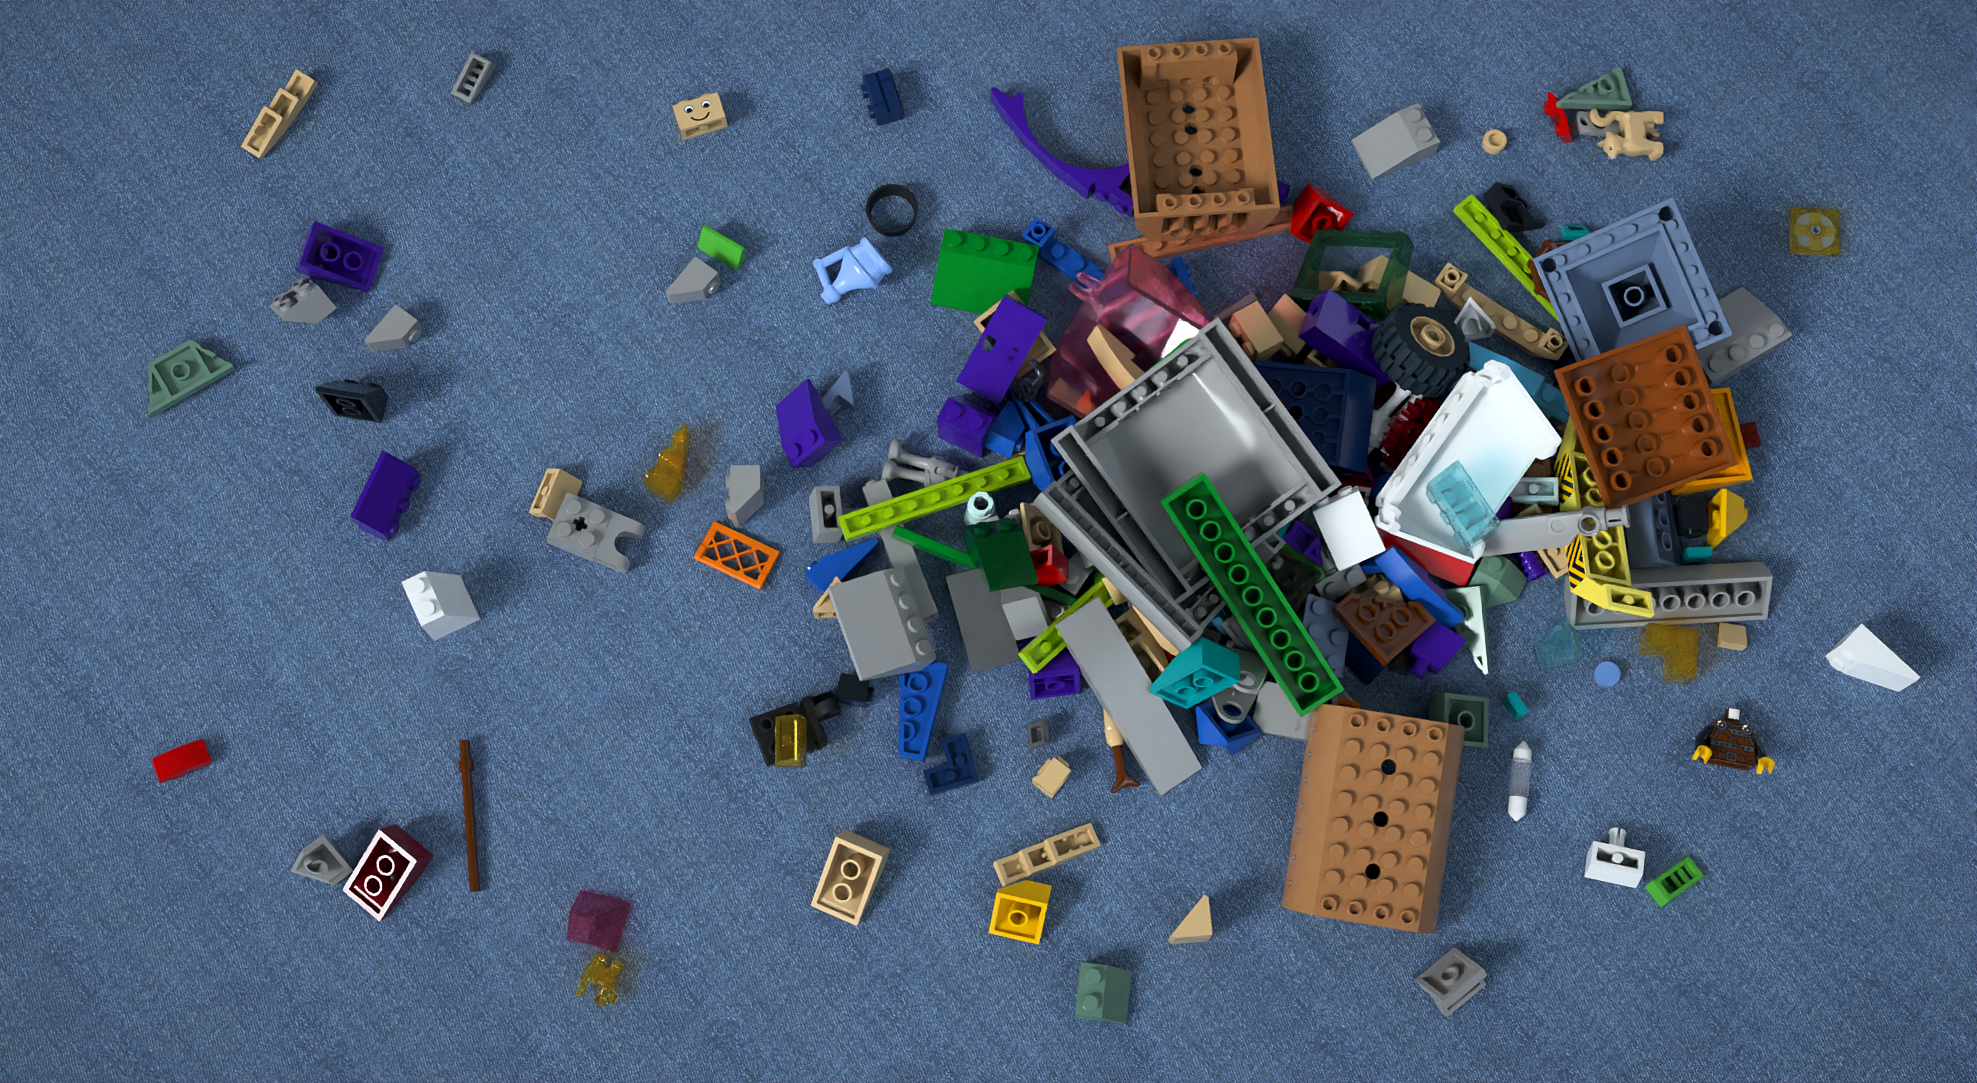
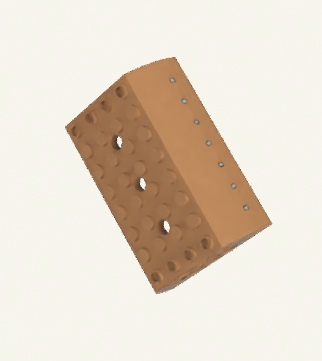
(1336, 810)

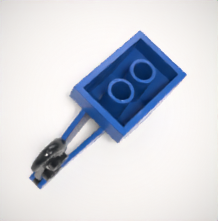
(1040, 453)

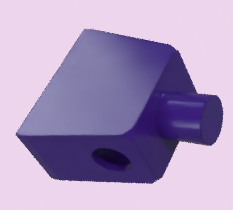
(1433, 649)

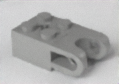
(598, 538)

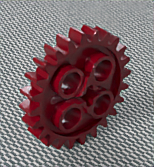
(1407, 429)

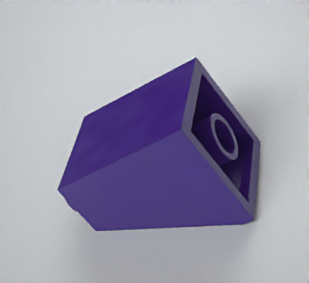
(965, 424)

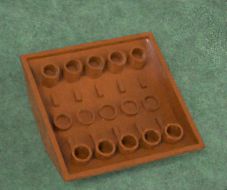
(1646, 417)

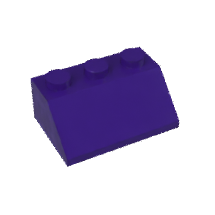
(385, 496)

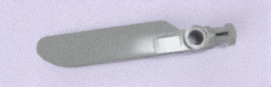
(1552, 529)

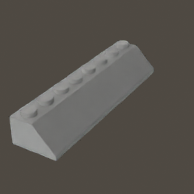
(1684, 596)

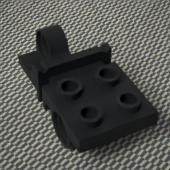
(811, 707)

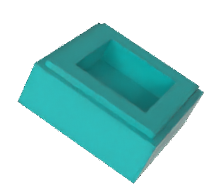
(1696, 555)
(1515, 706)

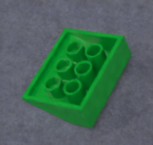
(980, 270)

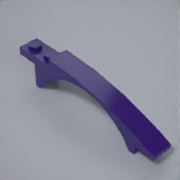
(1104, 183)

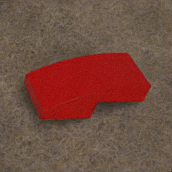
(1559, 117)
(180, 760)

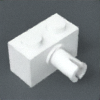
(1615, 862)

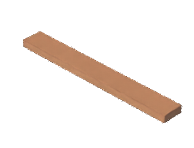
(1165, 249)

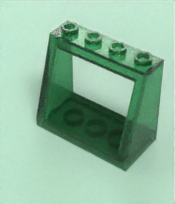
(1391, 287)

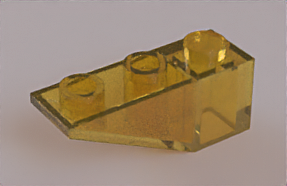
(669, 473)

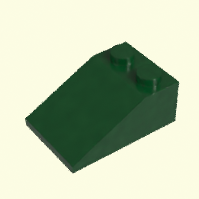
(1001, 554)

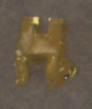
(601, 976)

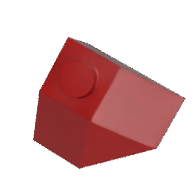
(1317, 211)

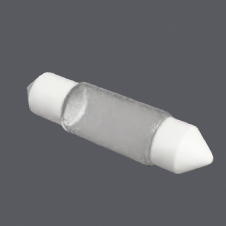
(1519, 781)

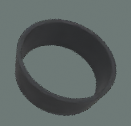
(887, 190)

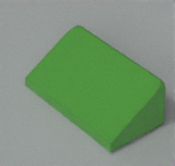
(721, 247)

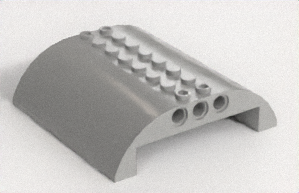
(1188, 416)
(1090, 531)

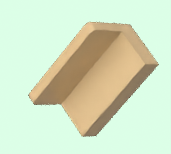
(552, 493)

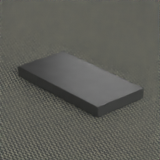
(982, 621)

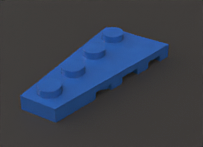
(918, 709)

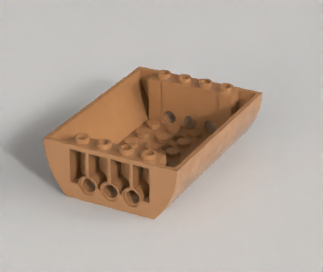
(1230, 146)

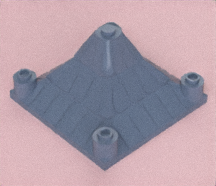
(1632, 284)

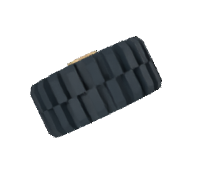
(1420, 350)

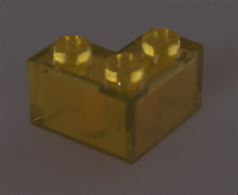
(1677, 647)

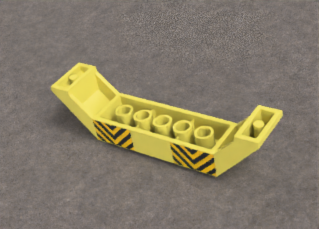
(1597, 562)

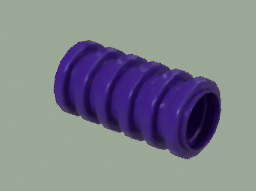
(1531, 564)

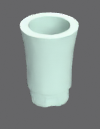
(980, 500)

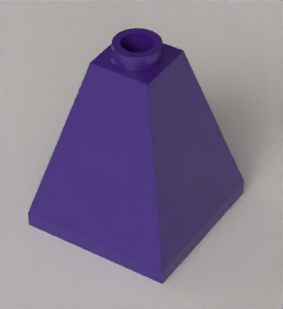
(1056, 678)

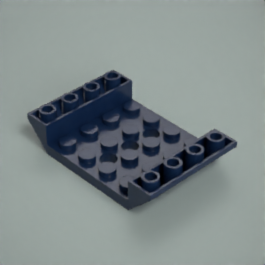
(1334, 409)

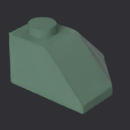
(1500, 580)

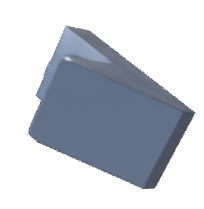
(839, 392)

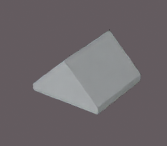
(1024, 612)

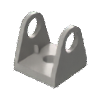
(1244, 692)

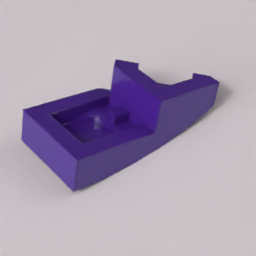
(1304, 542)

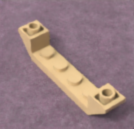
(1507, 324)

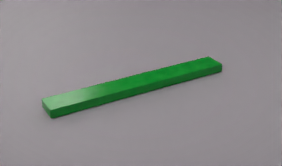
(964, 560)

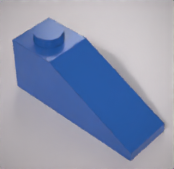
(840, 564)

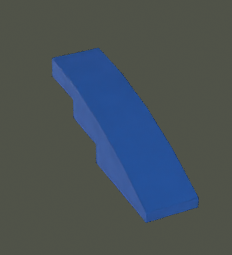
(1417, 587)

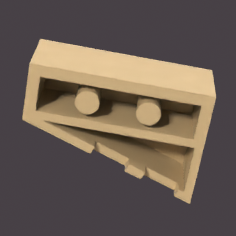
(1415, 289)

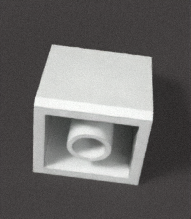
(1348, 527)
(440, 602)

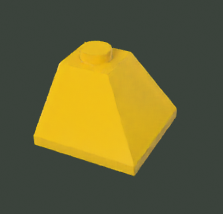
(1724, 516)
(1020, 911)

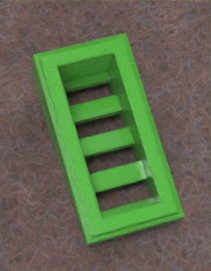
(1662, 891)

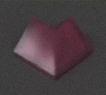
(597, 921)

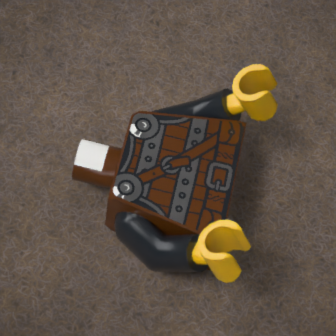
(1731, 745)

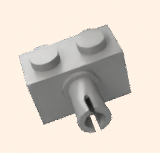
(824, 511)
(1336, 581)

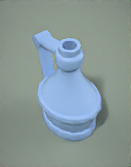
(860, 269)

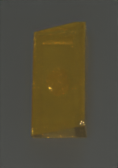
(790, 741)

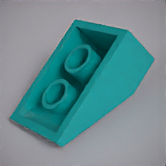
(1197, 674)

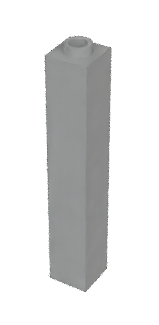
(902, 554)

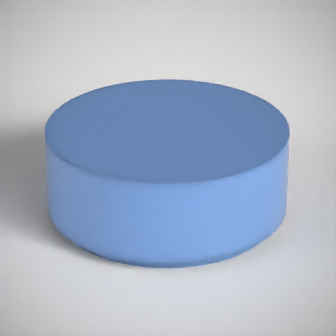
(1606, 674)

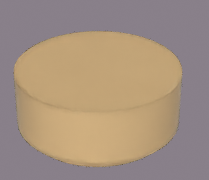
(1494, 141)

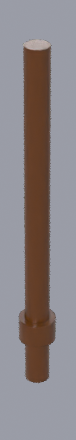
(466, 766)

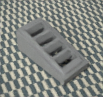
(484, 75)

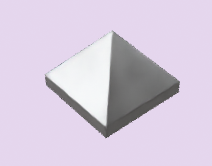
(1039, 734)

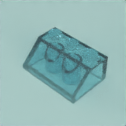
(1462, 506)

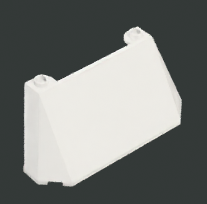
(1493, 434)

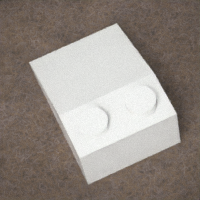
(1869, 659)

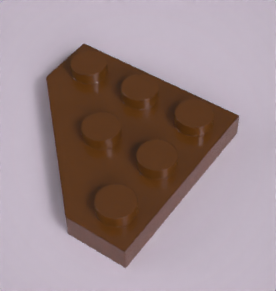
(1383, 623)

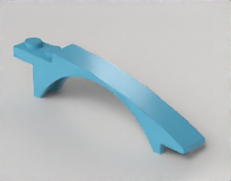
(1547, 397)

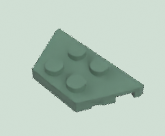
(182, 374)

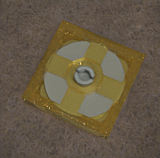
(1814, 231)

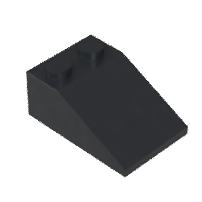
(354, 400)

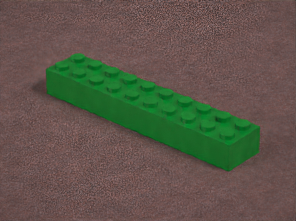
(1251, 594)

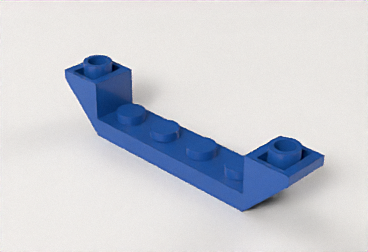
(1058, 254)

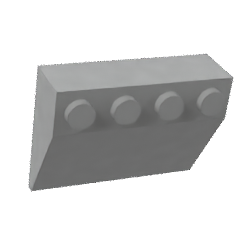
(1755, 335)
(882, 624)

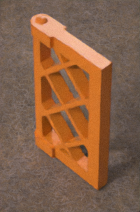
(736, 536)

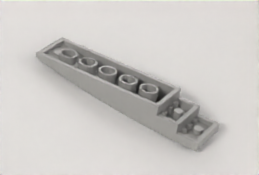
(1124, 693)

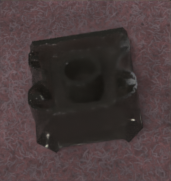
(1293, 577)

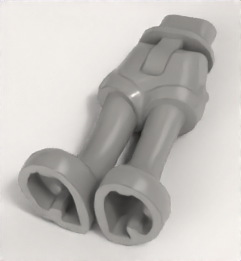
(935, 472)

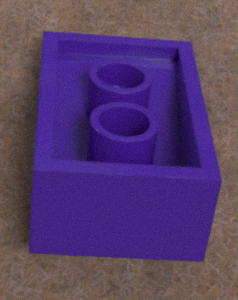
(339, 258)
(805, 426)

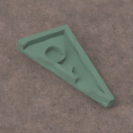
(1605, 93)
(1474, 624)

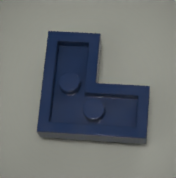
(959, 768)

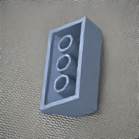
(1653, 533)

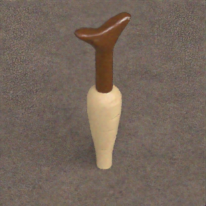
(1116, 741)

